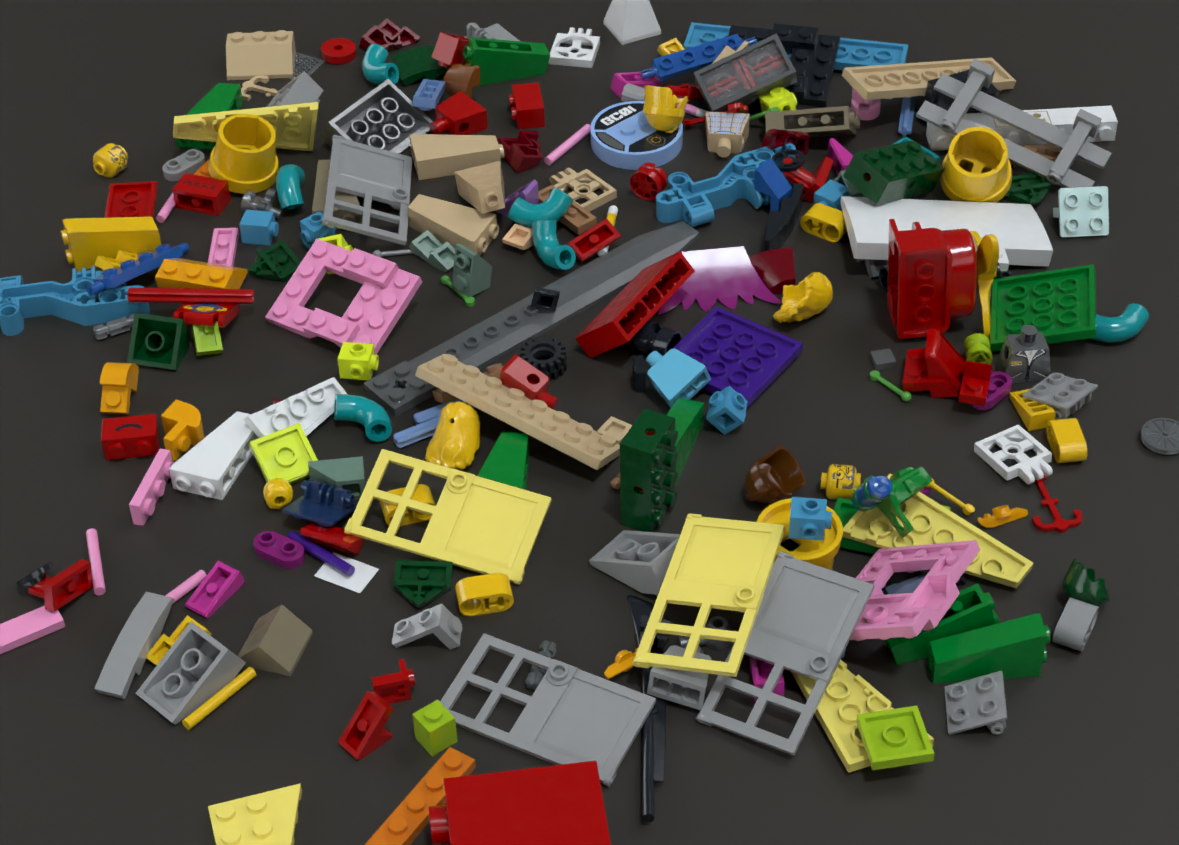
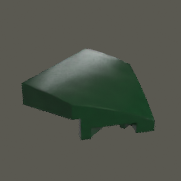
(1028, 189)
(275, 263)
(422, 580)

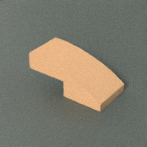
(519, 237)

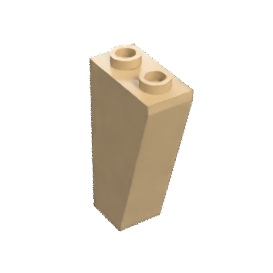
(453, 223)

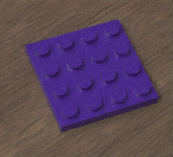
(739, 353)

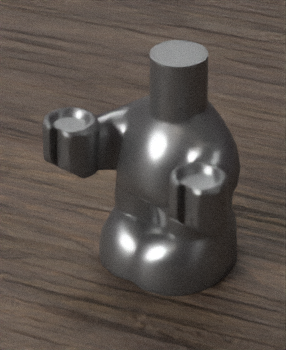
(253, 202)

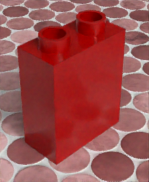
(523, 808)

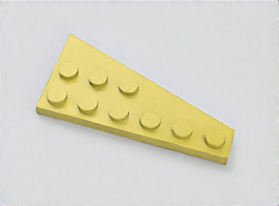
(292, 124)
(939, 525)
(838, 712)
(258, 818)

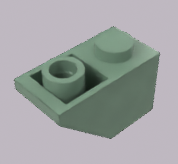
(470, 272)
(341, 473)

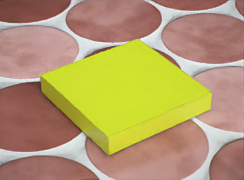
(284, 454)

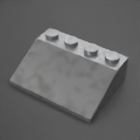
(380, 120)

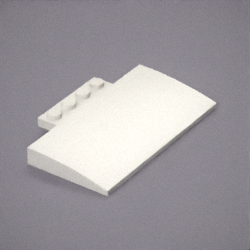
(1016, 226)

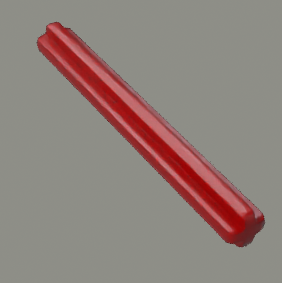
(189, 295)

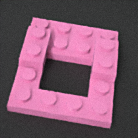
(371, 313)
(923, 609)

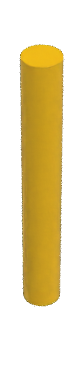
(219, 698)

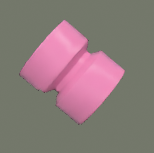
(865, 109)

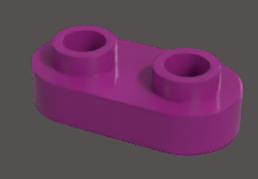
(999, 388)
(279, 549)

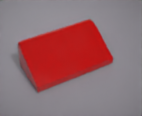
(594, 240)
(333, 538)

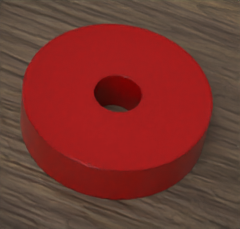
(338, 51)

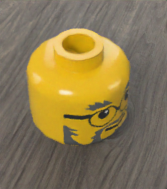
(110, 160)
(840, 481)

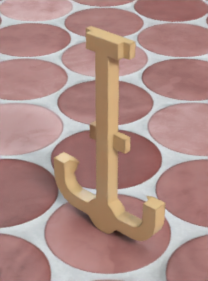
(249, 86)

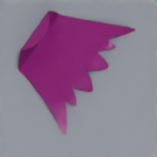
(720, 275)

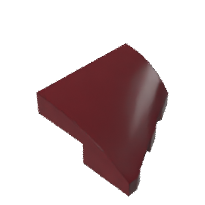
(388, 36)
(776, 138)
(522, 151)
(775, 268)

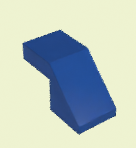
(773, 183)

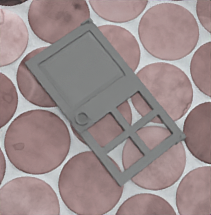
(371, 175)
(798, 628)
(565, 720)

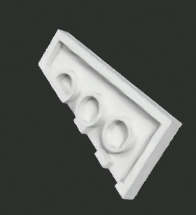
(307, 408)

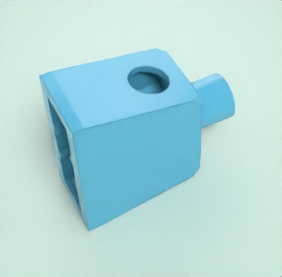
(676, 375)

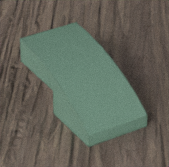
(433, 251)

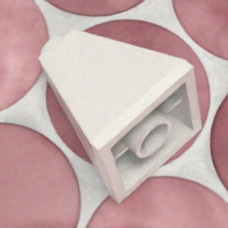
(631, 20)

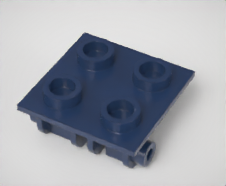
(321, 504)

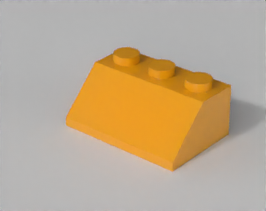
(198, 275)

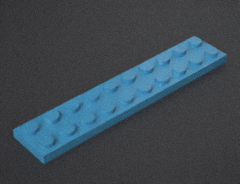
(850, 53)

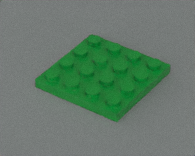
(1053, 301)

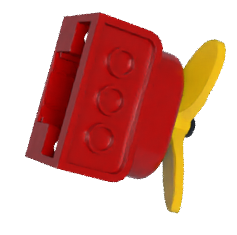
(937, 276)

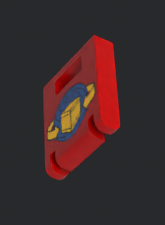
(207, 313)

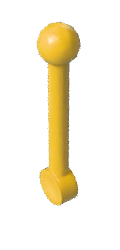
(967, 509)

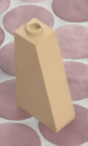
(444, 154)
(482, 186)

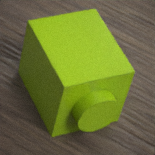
(434, 727)

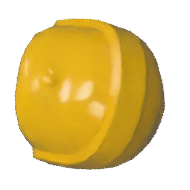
(278, 493)

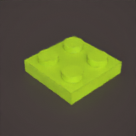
(895, 737)

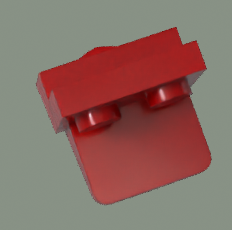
(934, 368)

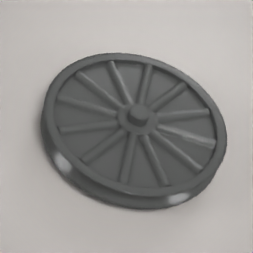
(1161, 435)

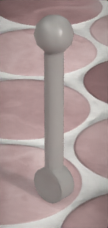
(391, 253)

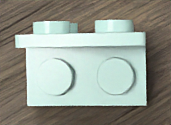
(1083, 211)

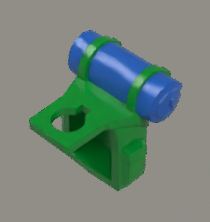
(890, 493)

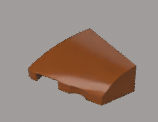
(462, 79)

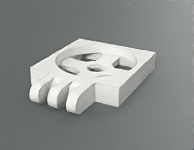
(583, 57)
(1016, 438)

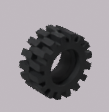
(546, 349)

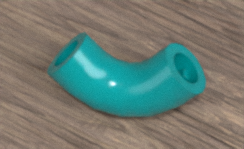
(375, 68)
(288, 184)
(551, 209)
(548, 247)
(1123, 326)
(365, 412)

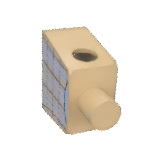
(726, 132)

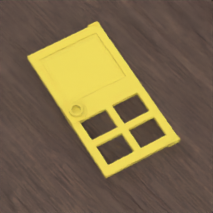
(473, 524)
(713, 567)

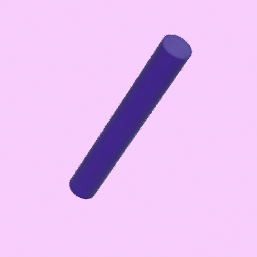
(323, 554)

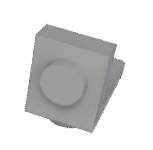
(433, 620)

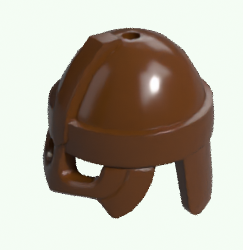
(774, 477)

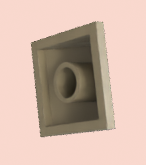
(276, 642)

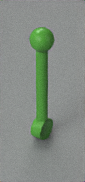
(759, 115)
(468, 301)
(875, 376)

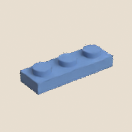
(428, 94)

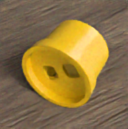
(985, 151)
(245, 154)
(811, 551)

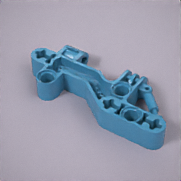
(697, 200)
(64, 301)

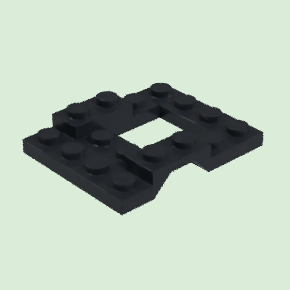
(811, 56)

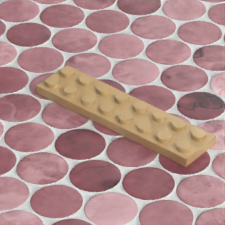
(912, 78)
(515, 409)

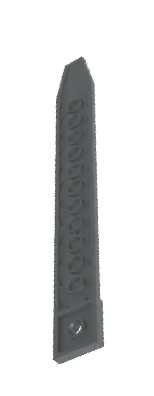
(521, 322)

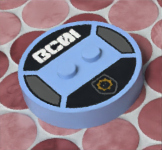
(627, 140)

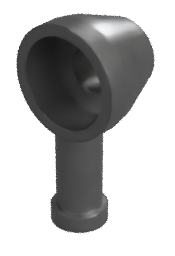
(715, 623)

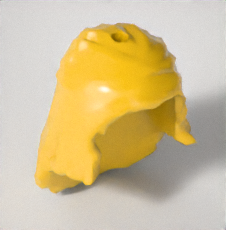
(805, 299)
(455, 442)

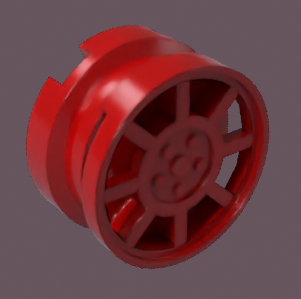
(648, 181)

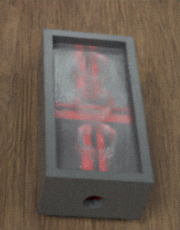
(746, 75)

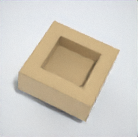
(614, 428)

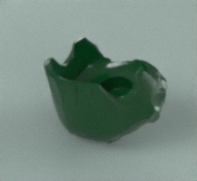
(1081, 585)

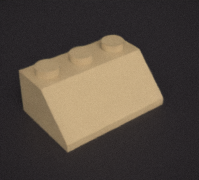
(260, 54)

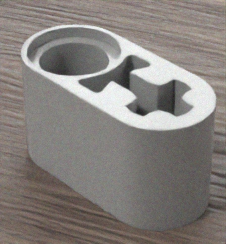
(1075, 624)

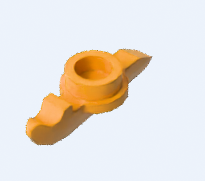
(1002, 515)
(622, 663)

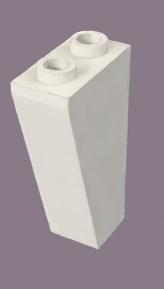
(216, 460)

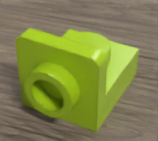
(206, 339)

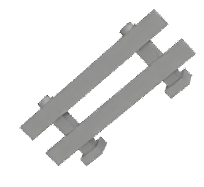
(1071, 145)

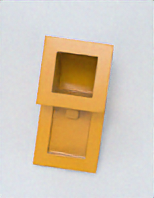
(117, 384)
(182, 428)

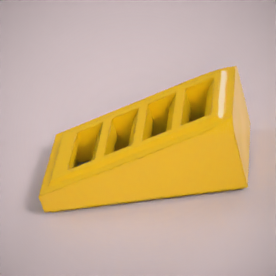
(1032, 413)

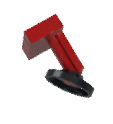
(794, 172)
(60, 588)

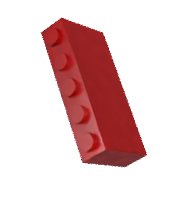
(635, 305)

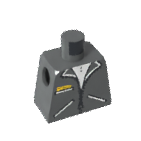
(1025, 356)

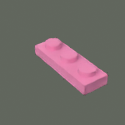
(151, 487)

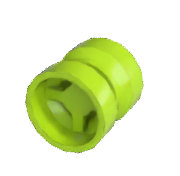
(978, 348)

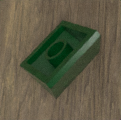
(158, 341)

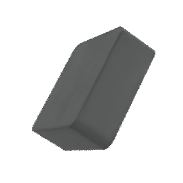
(883, 359)

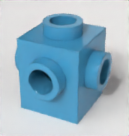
(313, 229)
(727, 410)
(809, 518)

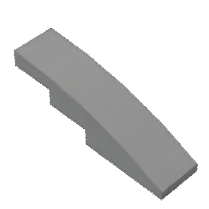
(133, 645)

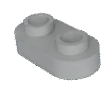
(186, 163)

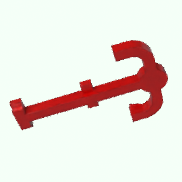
(732, 108)
(1060, 525)

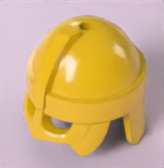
(661, 109)

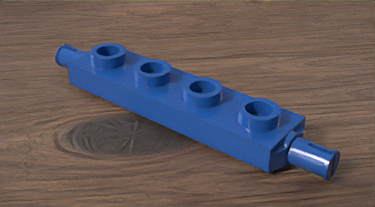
(692, 58)
(132, 269)

